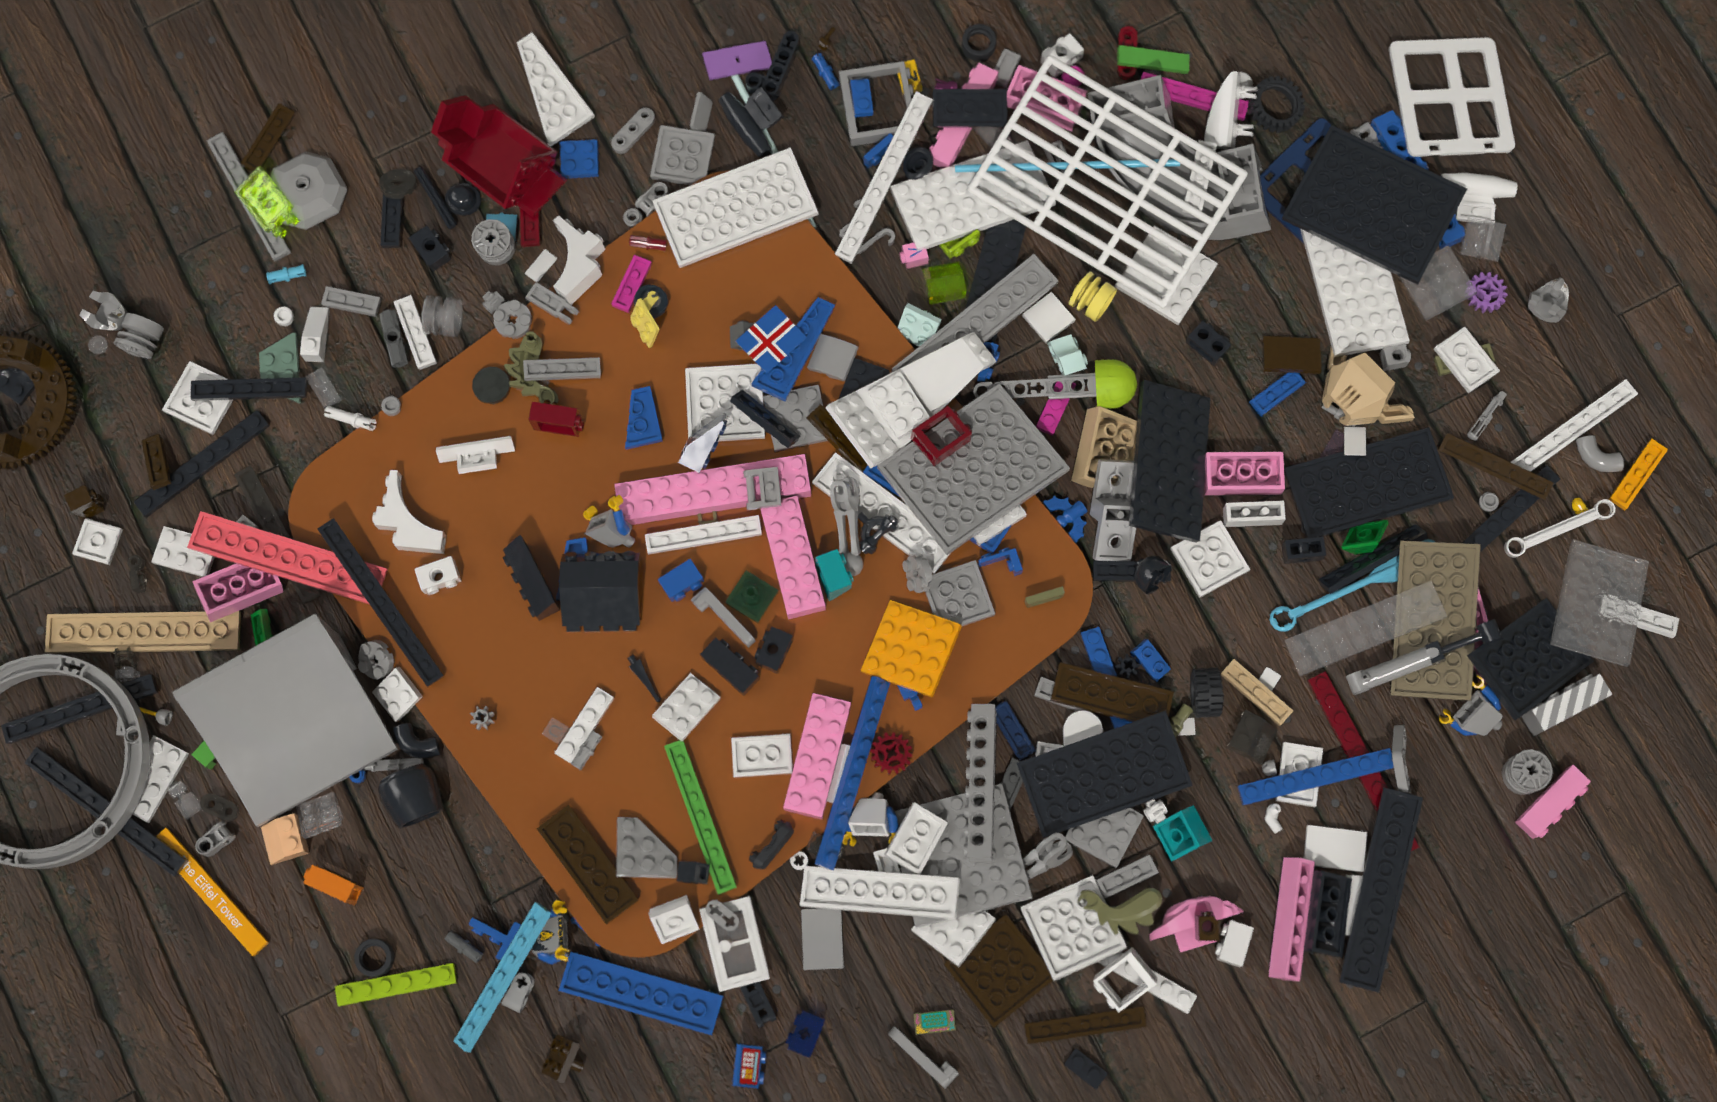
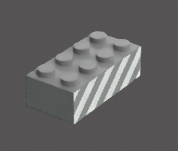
(1566, 704)

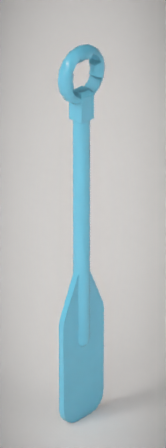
(1382, 574)

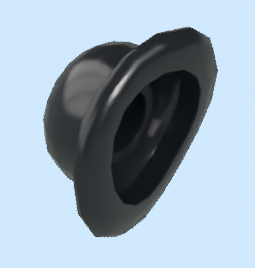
(918, 163)
(463, 199)

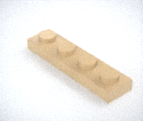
(1256, 692)

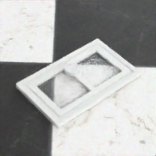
(737, 953)

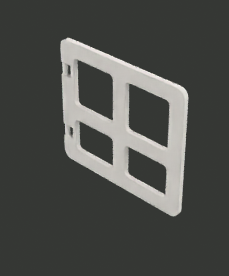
(1456, 95)

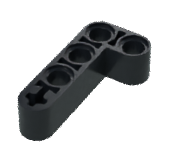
(777, 65)

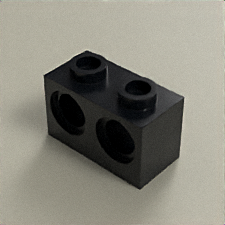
(1204, 346)

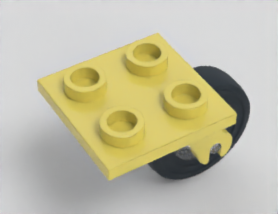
(649, 303)

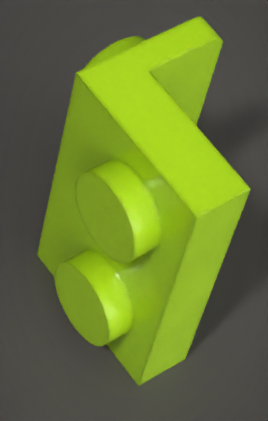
(957, 246)

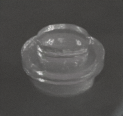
(98, 344)

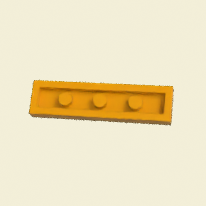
(1638, 474)

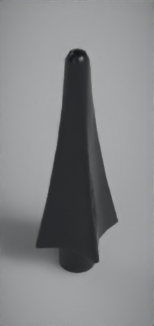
(638, 668)

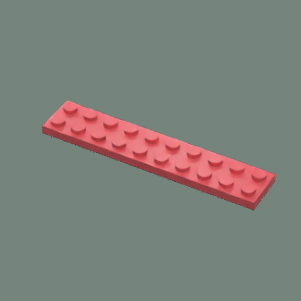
(276, 555)

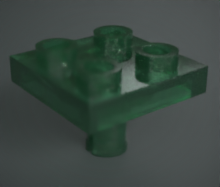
(752, 596)

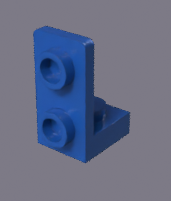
(1013, 563)

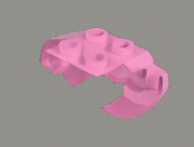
(1181, 920)

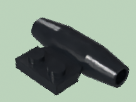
(752, 118)

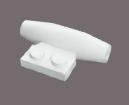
(1480, 192)

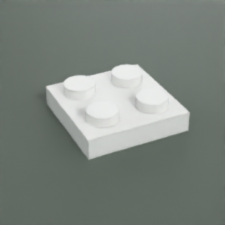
(397, 694)

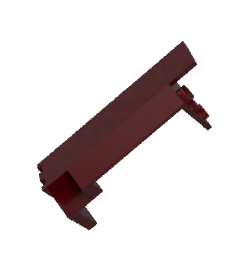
(497, 154)

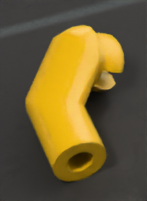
(1579, 506)

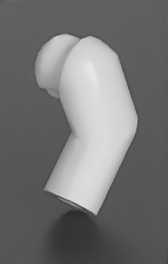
(1271, 817)

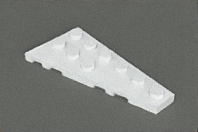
(555, 98)

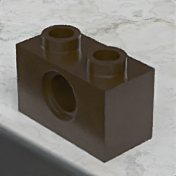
(84, 502)

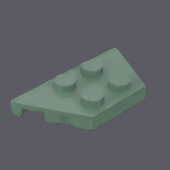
(281, 360)

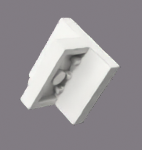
(673, 919)

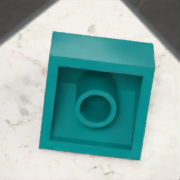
(833, 574)
(1182, 833)

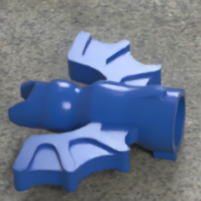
(1071, 514)

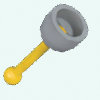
(162, 716)

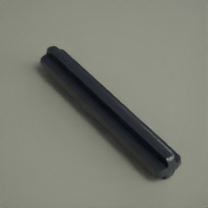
(435, 198)

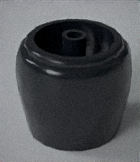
(411, 795)

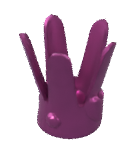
(946, 85)

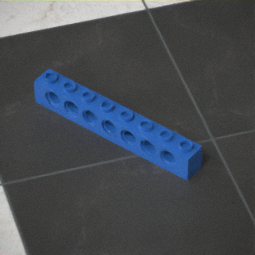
(1389, 142)

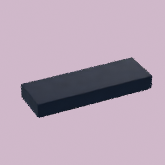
(1013, 731)

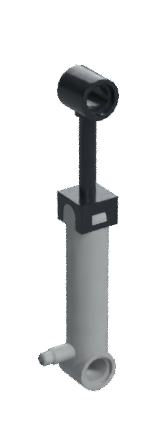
(1429, 655)

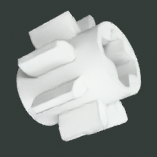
(1155, 811)

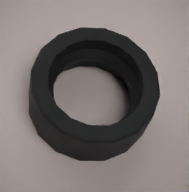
(983, 30)
(358, 957)

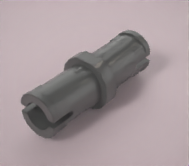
(463, 946)

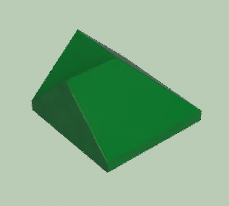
(1364, 537)

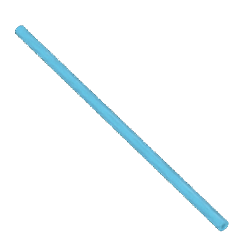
(1061, 165)

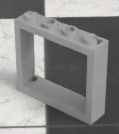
(869, 72)

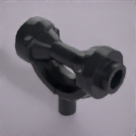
(888, 523)

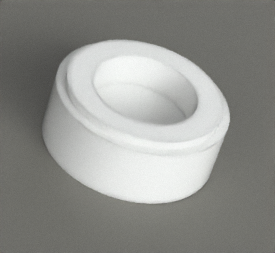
(283, 316)

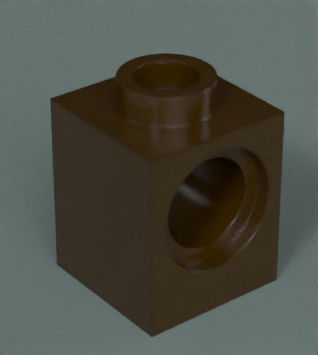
(1213, 933)

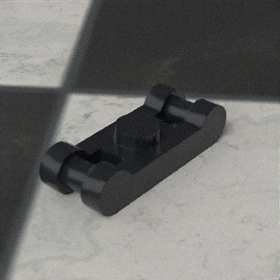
(756, 1001)

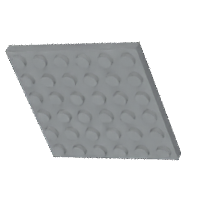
(981, 884)

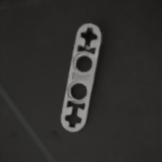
(706, 599)
(943, 1075)

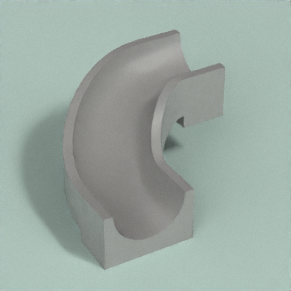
(1247, 209)

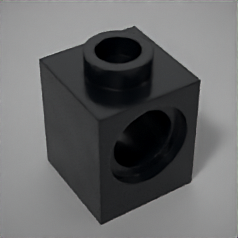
(693, 872)

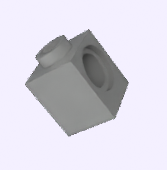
(1389, 362)

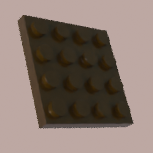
(1001, 972)

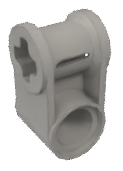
(645, 201)
(215, 838)
(516, 995)

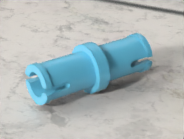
(286, 274)

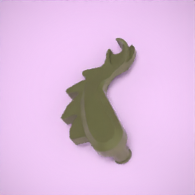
(529, 350)
(1135, 910)

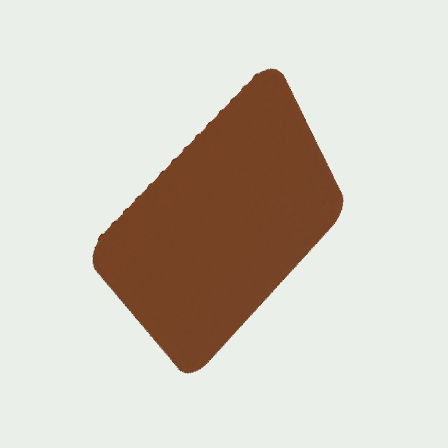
(540, 671)

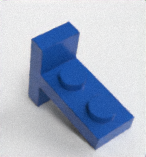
(495, 935)

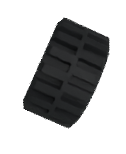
(1206, 692)

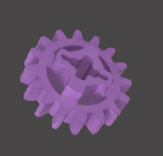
(1491, 287)

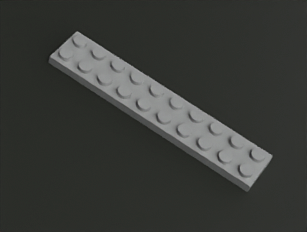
(992, 309)

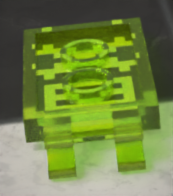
(266, 202)

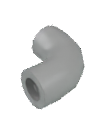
(1596, 458)

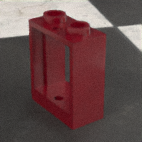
(555, 419)
(928, 448)

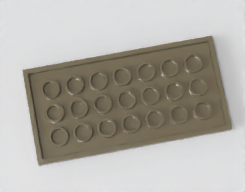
(1456, 580)

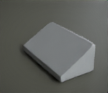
(701, 113)

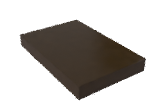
(1291, 355)

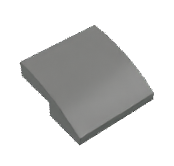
(832, 357)

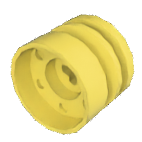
(1092, 296)

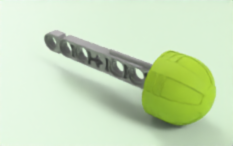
(1111, 384)

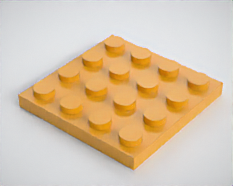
(911, 648)

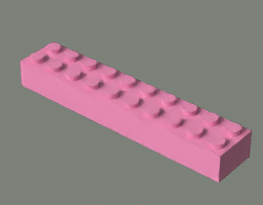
(706, 491)

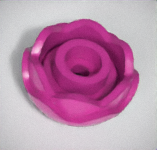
(1071, 80)

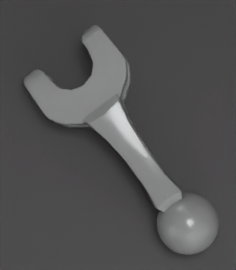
(846, 503)
(1047, 855)

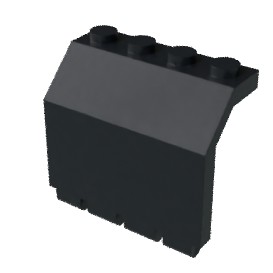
(599, 591)

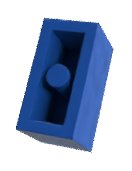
(681, 580)

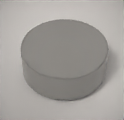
(391, 406)

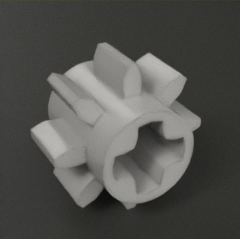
(492, 301)
(487, 718)

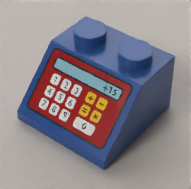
(748, 1066)

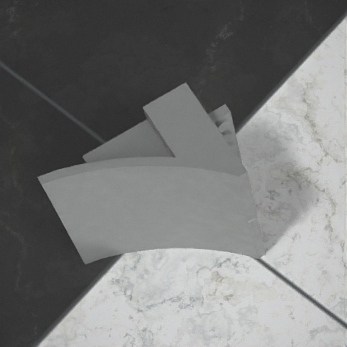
(287, 718)

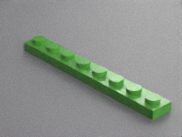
(700, 817)

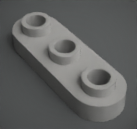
(631, 137)

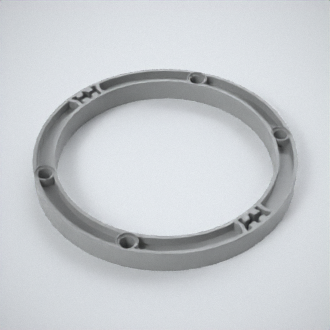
(135, 765)

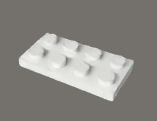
(163, 768)

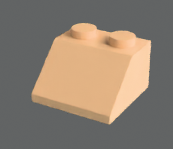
(284, 839)

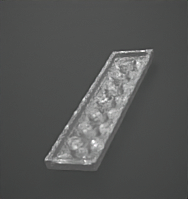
(1365, 628)

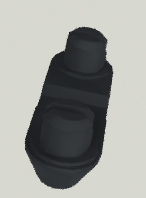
(768, 853)

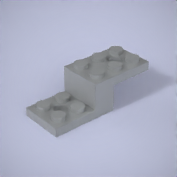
(1112, 510)

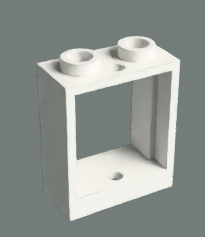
(1139, 966)

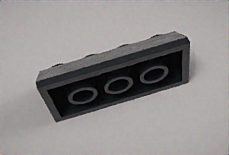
(530, 579)
(1327, 914)

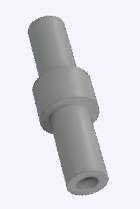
(1337, 412)

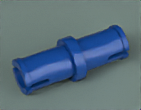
(825, 71)

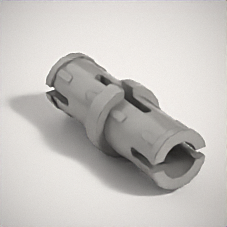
(586, 750)

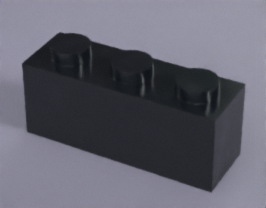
(730, 666)

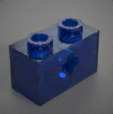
(814, 1025)

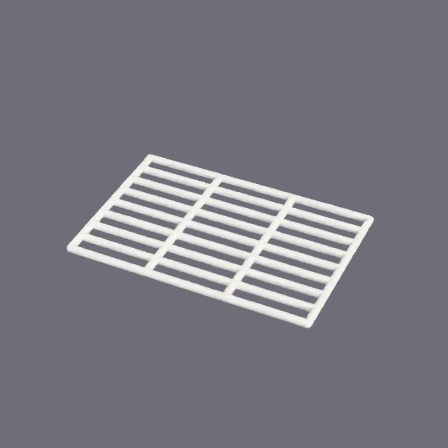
(1138, 200)

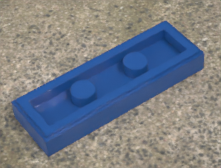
(1277, 392)

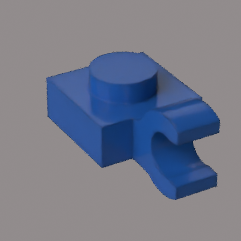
(912, 695)

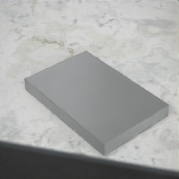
(822, 939)

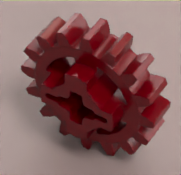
(885, 765)

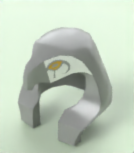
(1550, 301)
(109, 314)

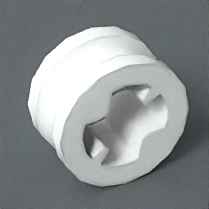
(805, 861)

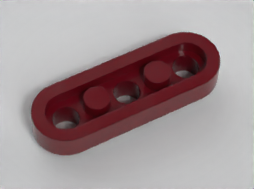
(1132, 33)

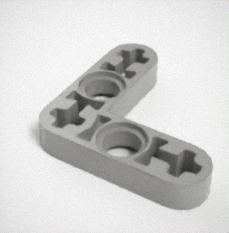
(1398, 757)

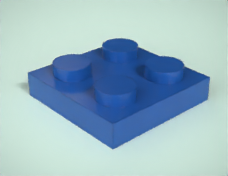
(579, 158)

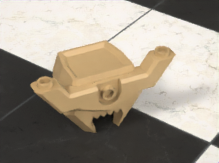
(1362, 391)

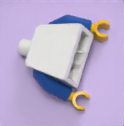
(871, 818)

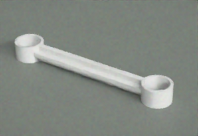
(1559, 528)

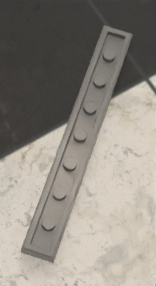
(236, 176)

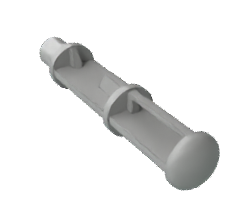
(1486, 416)
(395, 764)

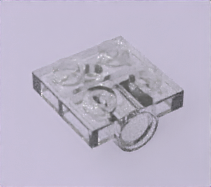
(319, 815)

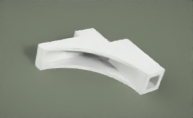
(581, 267)
(410, 533)

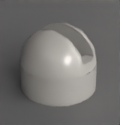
(1269, 768)

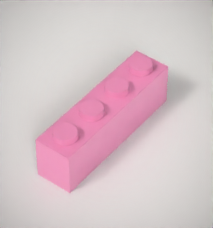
(1553, 801)

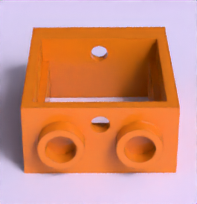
(332, 884)

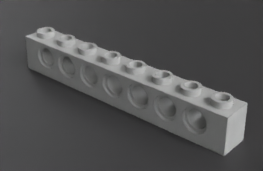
(981, 852)

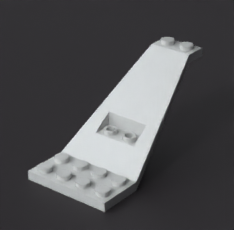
(933, 380)

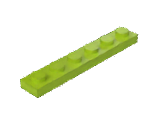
(396, 984)

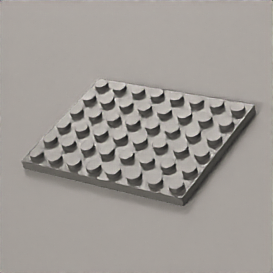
(979, 481)

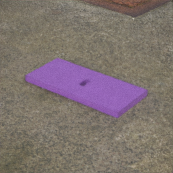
(723, 61)

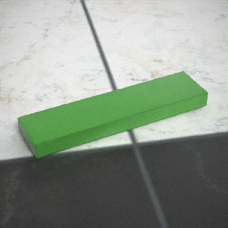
(1153, 59)

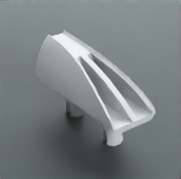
(1222, 120)

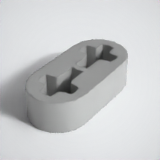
(719, 919)

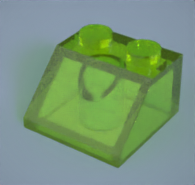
(944, 283)

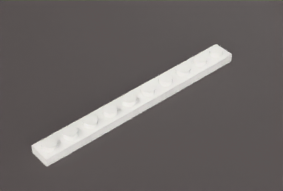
(883, 177)

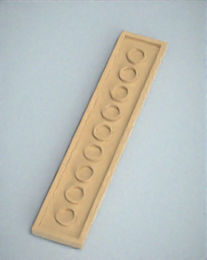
(141, 632)

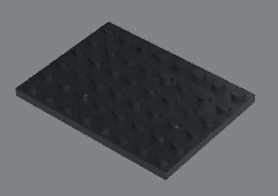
(1374, 204)

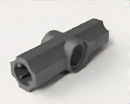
(391, 328)

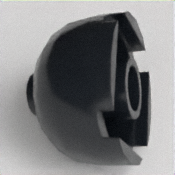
(1150, 573)

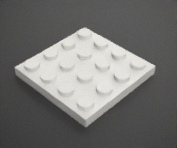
(1189, 287)
(710, 396)
(1067, 933)

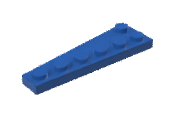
(784, 375)

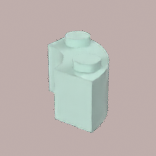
(1067, 355)

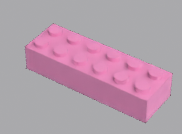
(793, 558)
(817, 756)

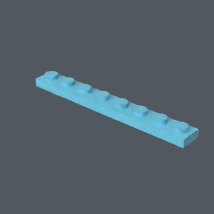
(502, 977)

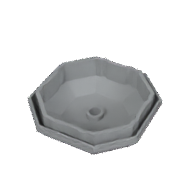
(323, 189)

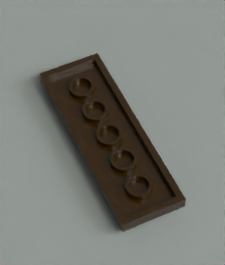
(1108, 694)
(587, 864)

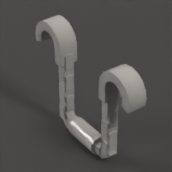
(883, 232)

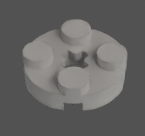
(502, 316)
(917, 573)
(367, 663)

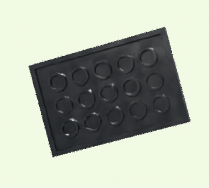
(1524, 664)

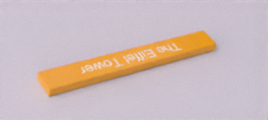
(216, 898)

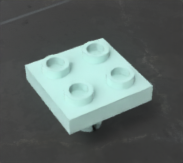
(918, 325)

